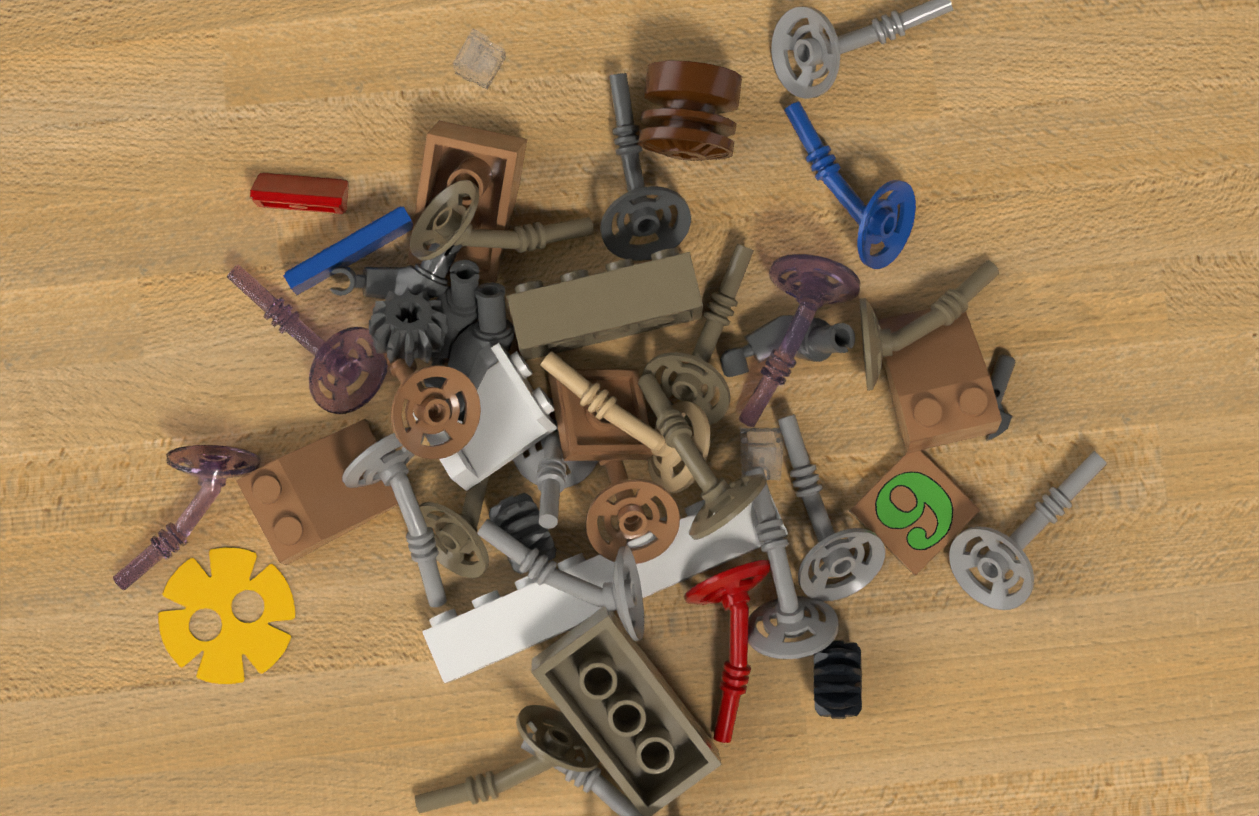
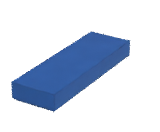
(349, 250)

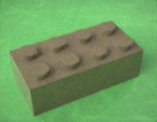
(605, 304)
(626, 712)

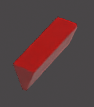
(300, 193)

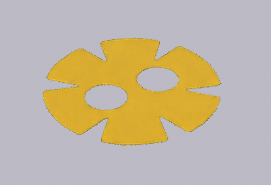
(256, 640)

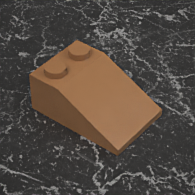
(487, 160)
(940, 385)
(304, 498)

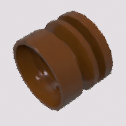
(690, 101)

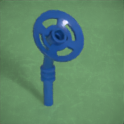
(877, 218)

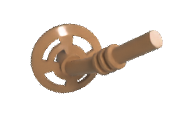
(432, 409)
(631, 515)

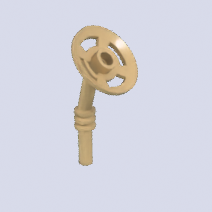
(650, 437)

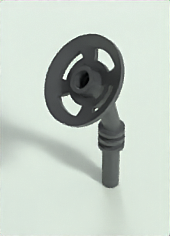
(640, 209)

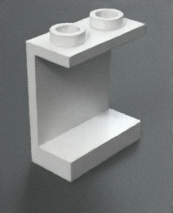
(509, 422)

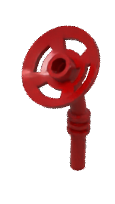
(733, 594)

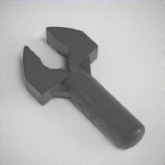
(1000, 380)

